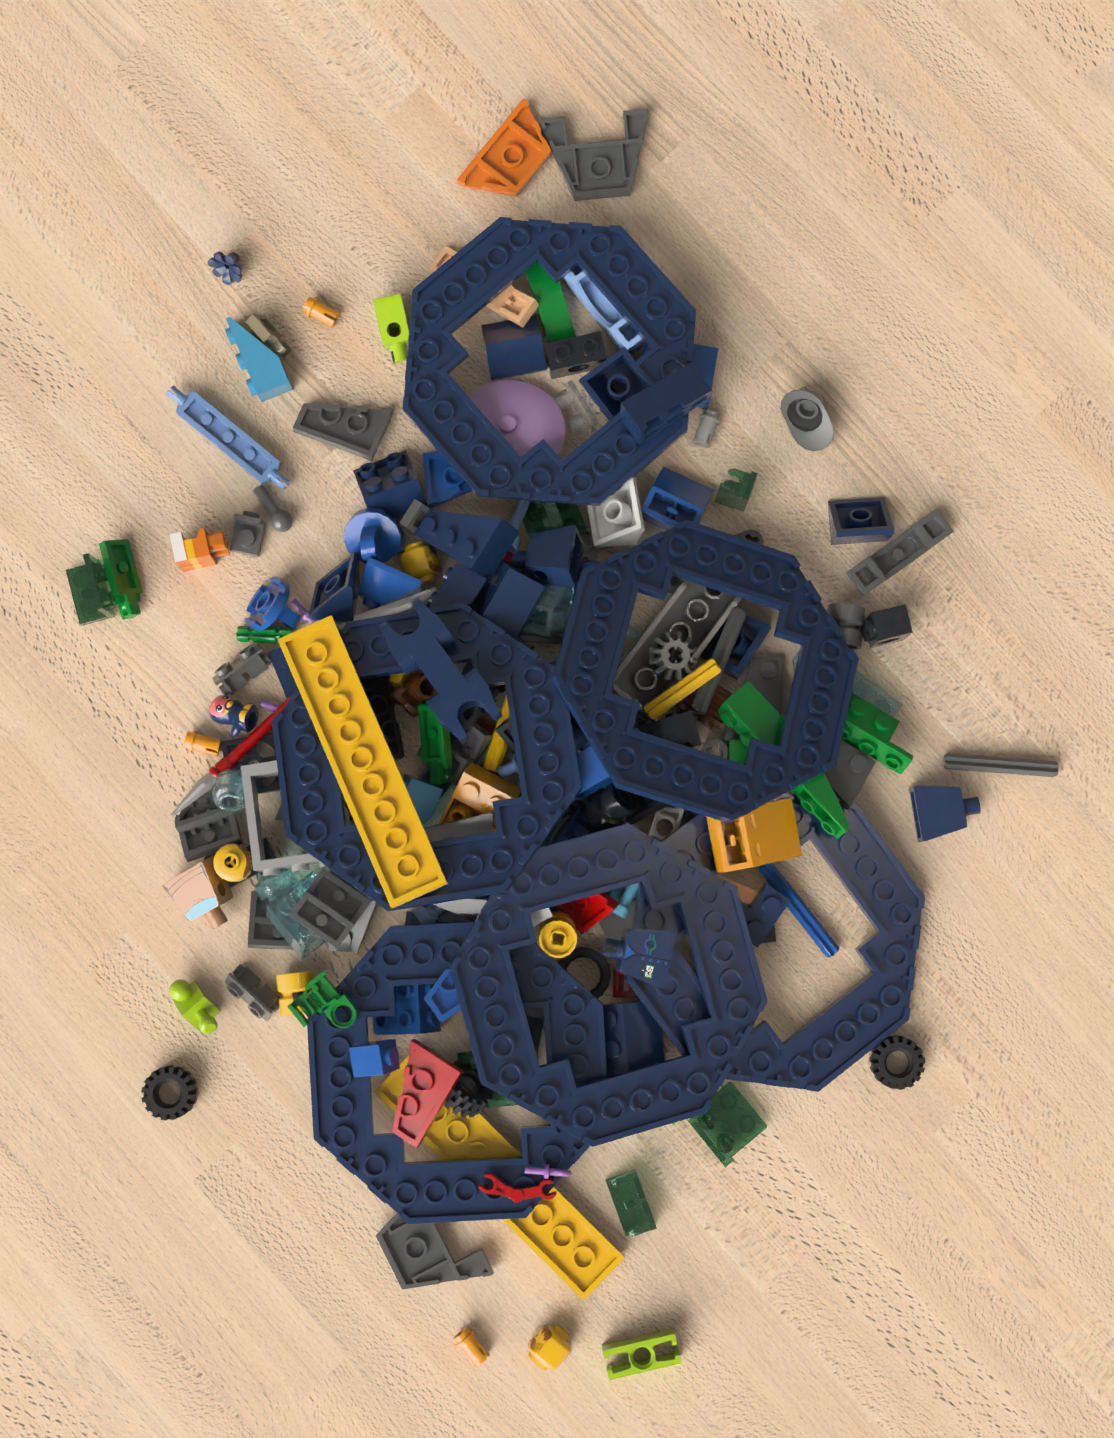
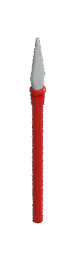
(234, 756)

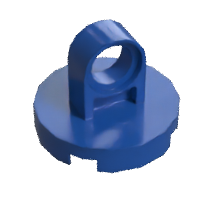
(372, 535)
(269, 605)

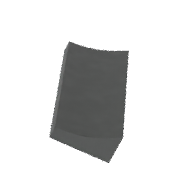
(690, 610)

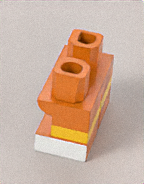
(198, 551)

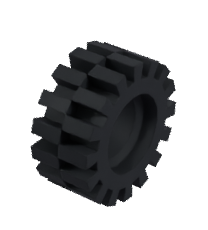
(913, 1070)
(152, 1098)
(465, 1102)

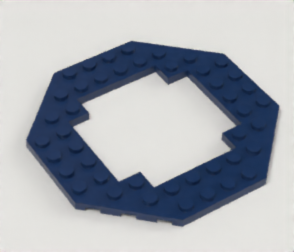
(475, 279)
(542, 745)
(677, 772)
(857, 1018)
(642, 1096)
(344, 1106)

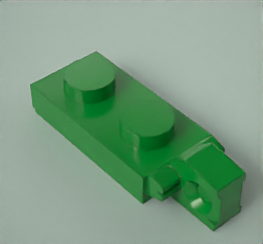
(122, 576)
(435, 746)

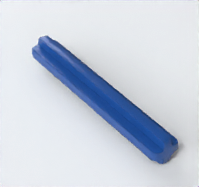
(800, 910)

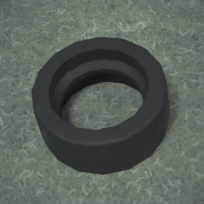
(601, 962)

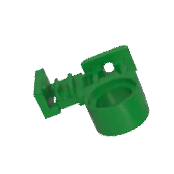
(322, 995)

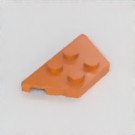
(509, 156)

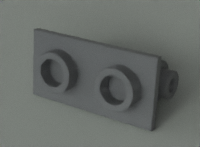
(249, 662)
(244, 985)

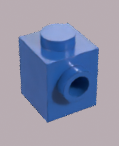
(374, 1058)

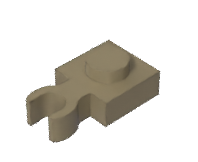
(267, 333)

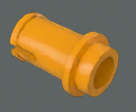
(318, 310)
(202, 743)
(471, 1346)

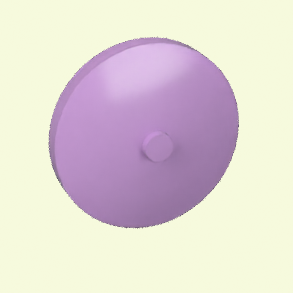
(522, 414)

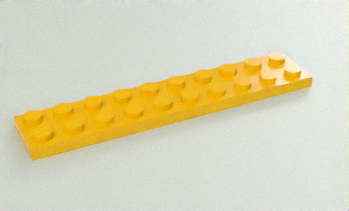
(362, 762)
(555, 1225)

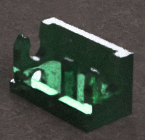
(736, 494)
(631, 1203)

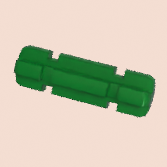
(268, 635)

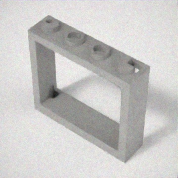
(272, 866)

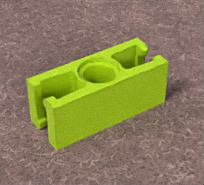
(651, 1363)

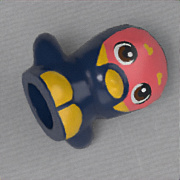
(230, 711)

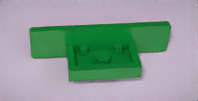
(871, 732)

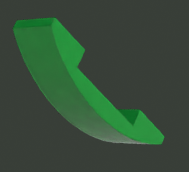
(552, 305)

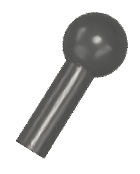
(280, 519)

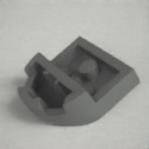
(206, 828)

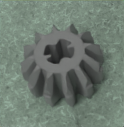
(683, 656)

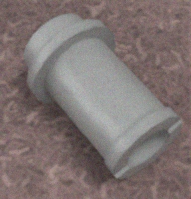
(706, 428)

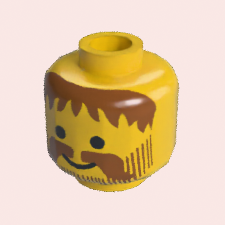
(420, 561)
(240, 870)
(549, 1347)

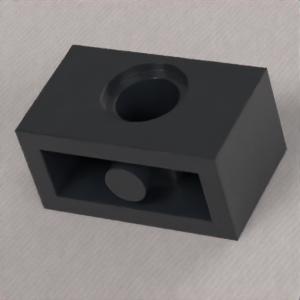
(575, 354)
(886, 626)

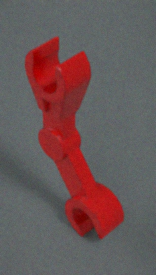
(516, 1194)

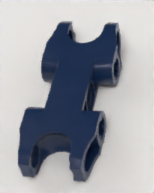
(453, 690)

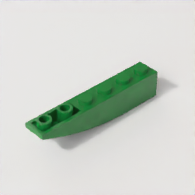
(756, 718)

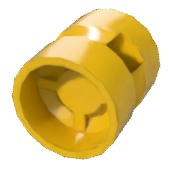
(558, 935)
(292, 983)

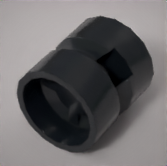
(610, 807)

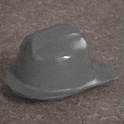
(808, 418)

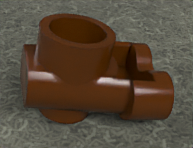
(412, 695)

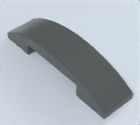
(900, 552)

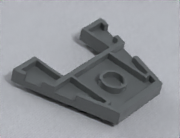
(597, 168)
(466, 826)
(422, 1257)

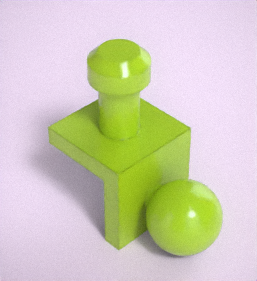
(194, 1005)

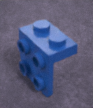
(412, 1015)

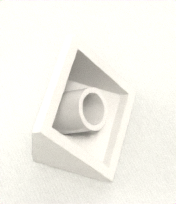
(618, 518)

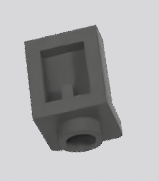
(414, 515)
(248, 534)

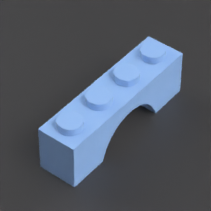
(603, 312)

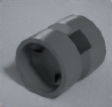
(849, 619)

